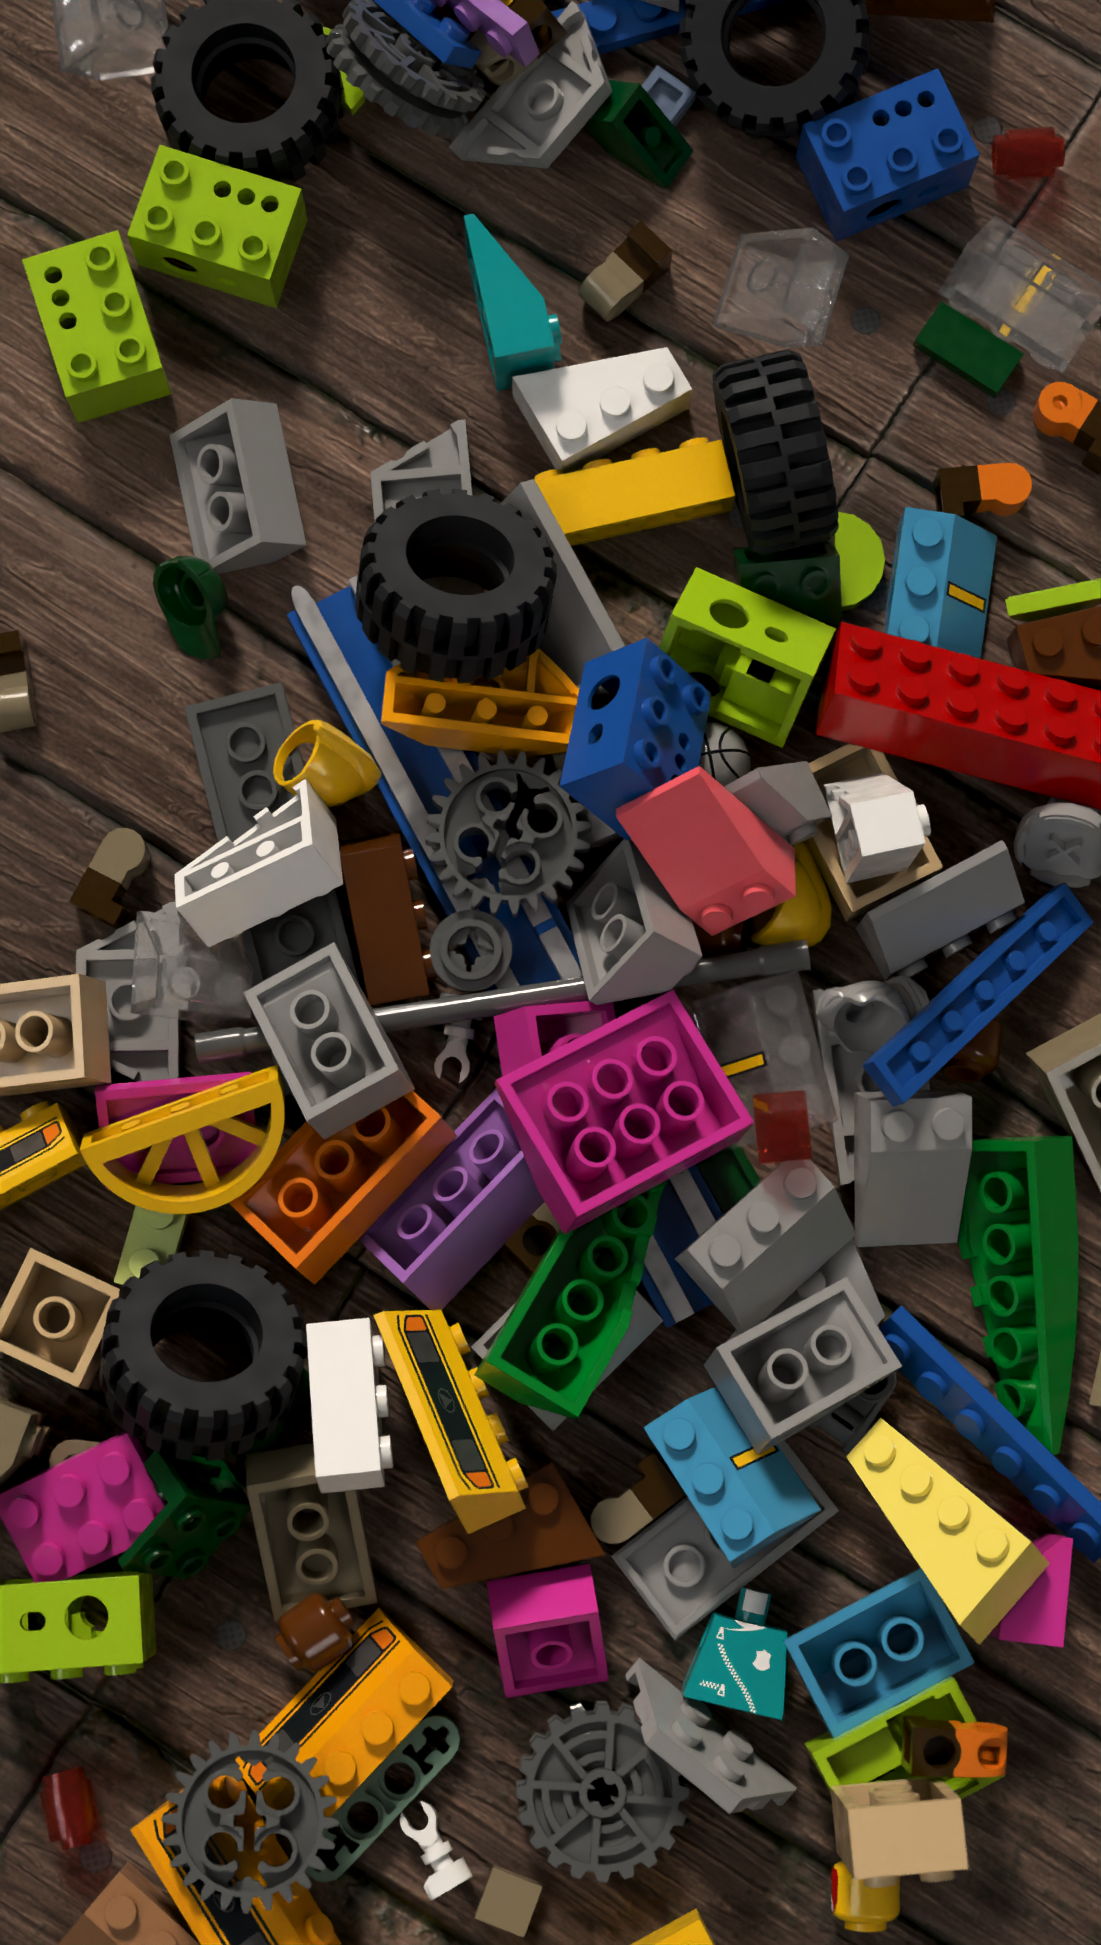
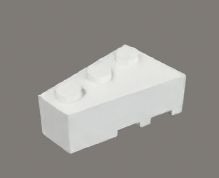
(600, 404)
(264, 871)
(348, 1405)

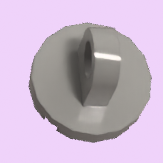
(1060, 843)

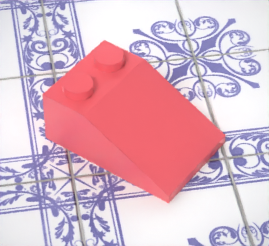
(710, 850)

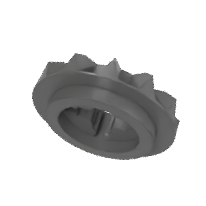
(455, 932)

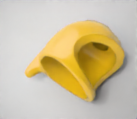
(336, 767)
(802, 916)

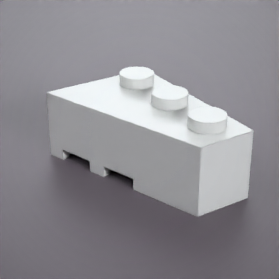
(875, 825)

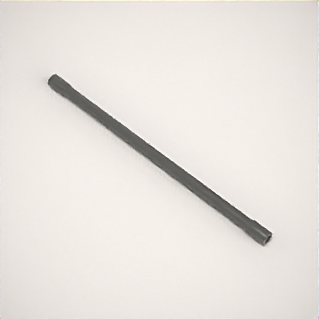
(764, 961)

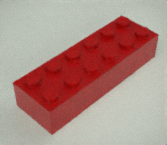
(962, 714)

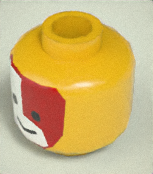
(861, 1906)

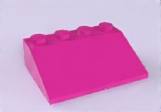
(621, 1110)

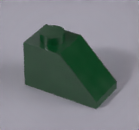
(639, 133)

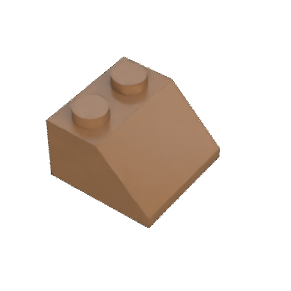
(131, 1914)

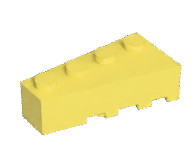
(958, 1540)

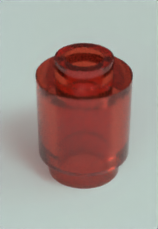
(1027, 153)
(70, 1808)

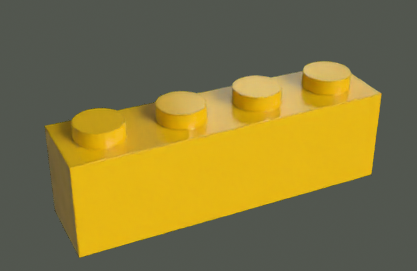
(639, 492)

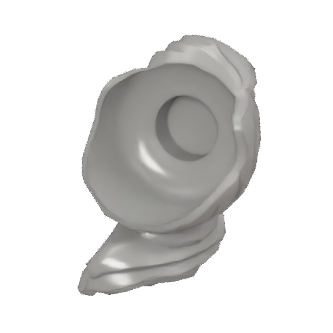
(870, 1011)

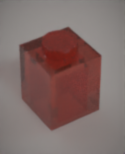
(782, 1126)

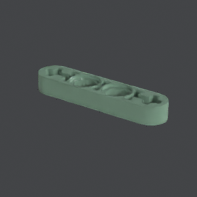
(386, 1801)

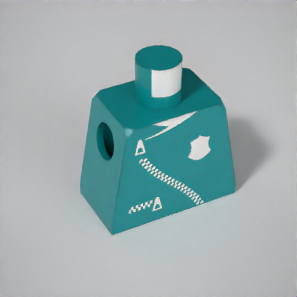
(741, 1660)

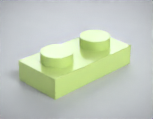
(149, 1239)

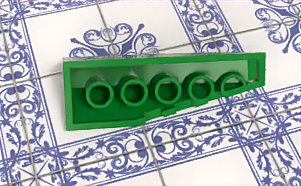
(1024, 1263)
(573, 1310)

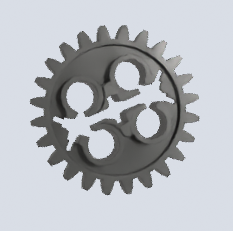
(466, 815)
(200, 1819)

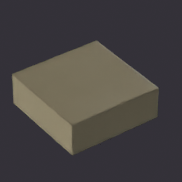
(508, 1901)

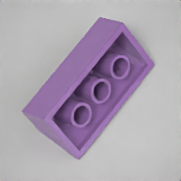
(457, 1209)

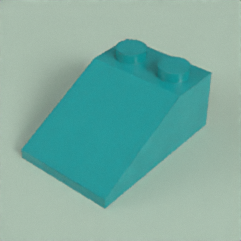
(511, 310)

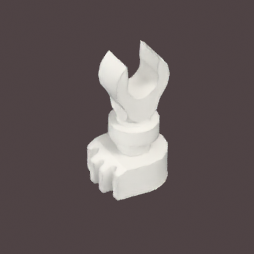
(456, 1044)
(447, 1873)

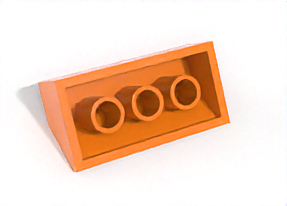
(332, 1190)

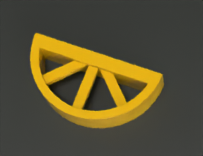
(186, 1116)

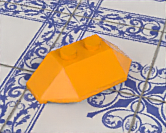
(515, 712)

